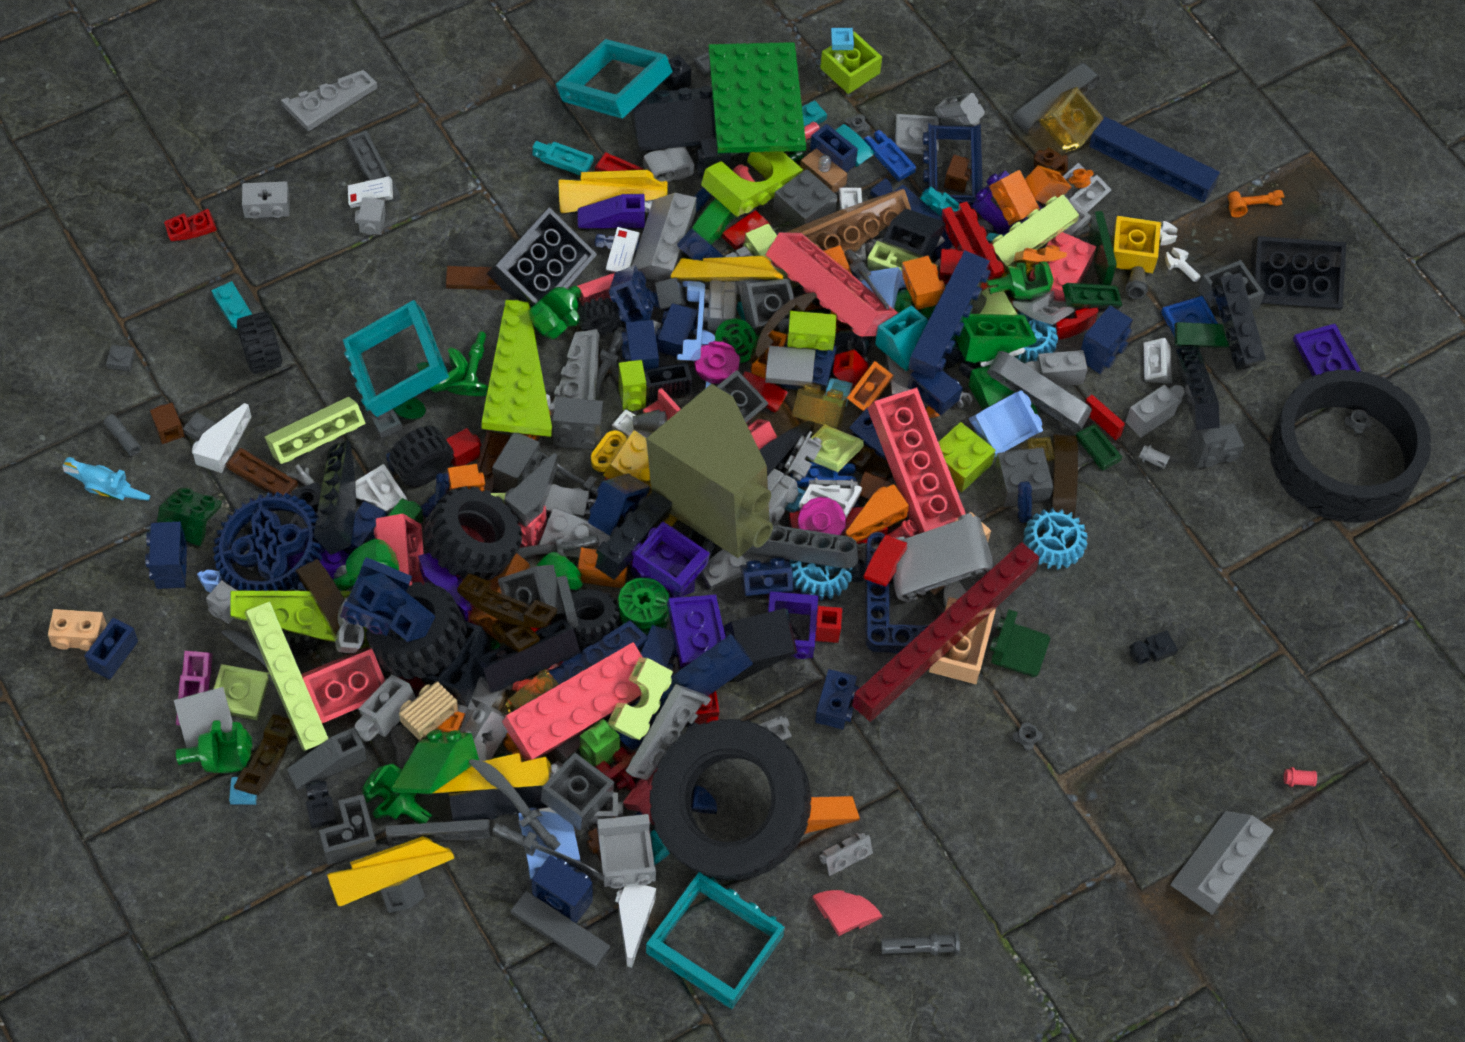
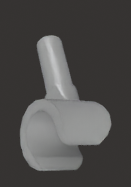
(964, 396)

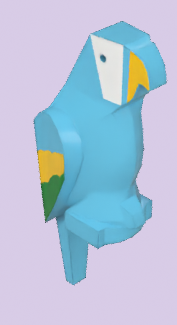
(102, 480)

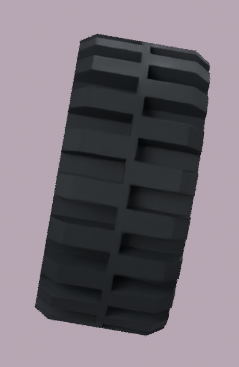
(484, 515)
(429, 652)

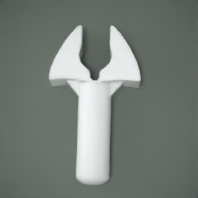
(1165, 238)
(1179, 262)

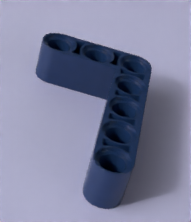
(881, 604)

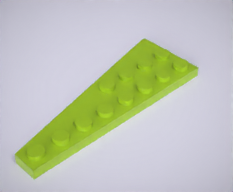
(516, 385)
(294, 611)

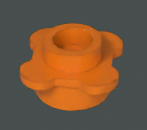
(1081, 178)

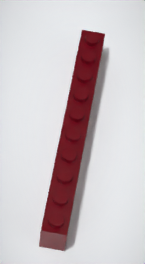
(945, 632)

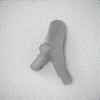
(303, 476)

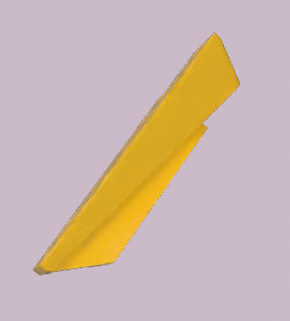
(608, 184)
(726, 269)
(512, 767)
(386, 868)

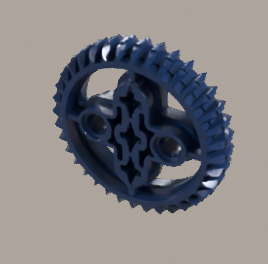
(264, 540)

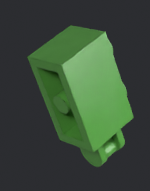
(599, 743)

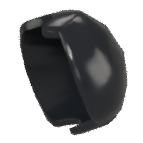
(847, 340)

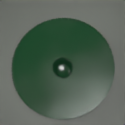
(411, 409)

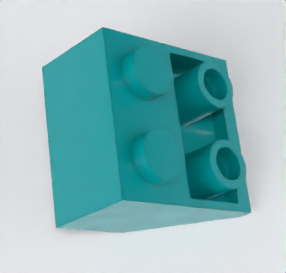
(900, 335)

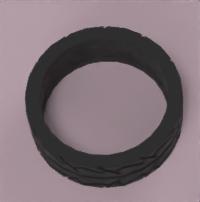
(1357, 392)

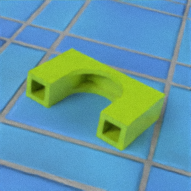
(743, 195)

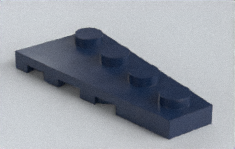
(602, 649)

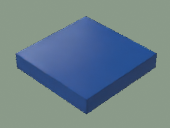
(1188, 311)

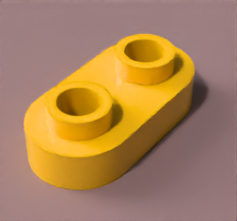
(605, 451)

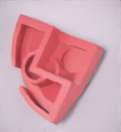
(846, 910)

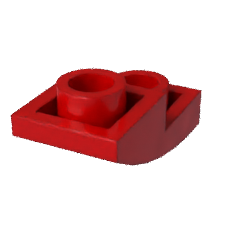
(190, 227)
(1082, 321)
(769, 391)
(885, 560)

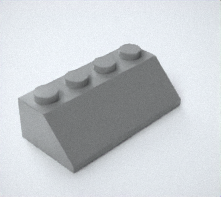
(665, 226)
(1222, 859)

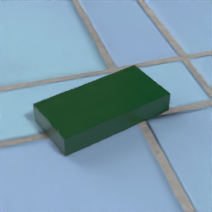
(1098, 447)

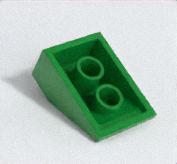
(990, 333)
(988, 390)
(436, 762)

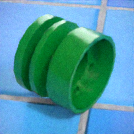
(644, 604)

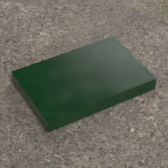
(1104, 257)

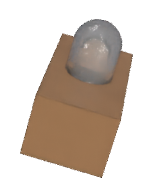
(825, 170)

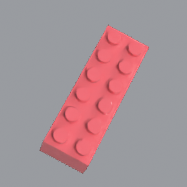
(830, 281)
(916, 460)
(574, 705)

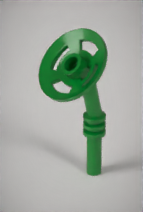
(739, 338)
(470, 383)

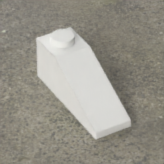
(220, 440)
(634, 912)

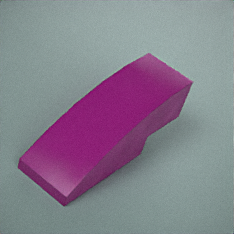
(195, 674)

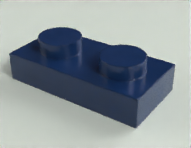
(697, 247)

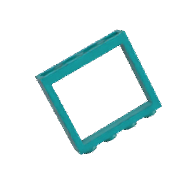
(572, 87)
(381, 330)
(693, 973)

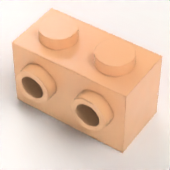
(75, 628)

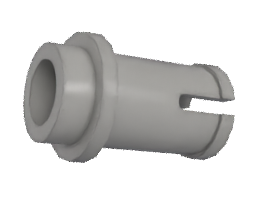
(1154, 456)

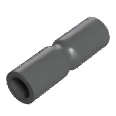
(123, 436)

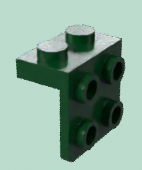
(191, 510)
(1019, 646)

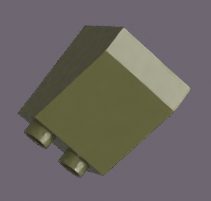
(713, 472)

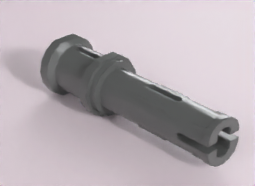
(933, 944)

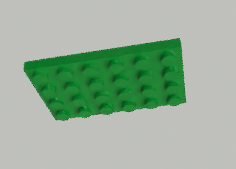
(756, 97)

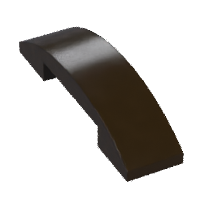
(763, 341)
(1065, 473)
(324, 592)
(503, 607)
(267, 757)

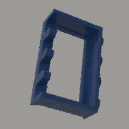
(930, 156)

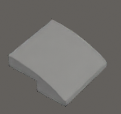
(1089, 196)
(1044, 308)
(790, 366)

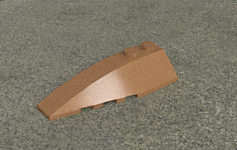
(855, 224)

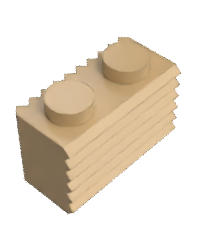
(427, 710)

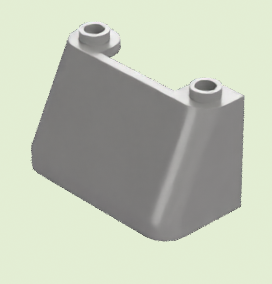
(942, 557)

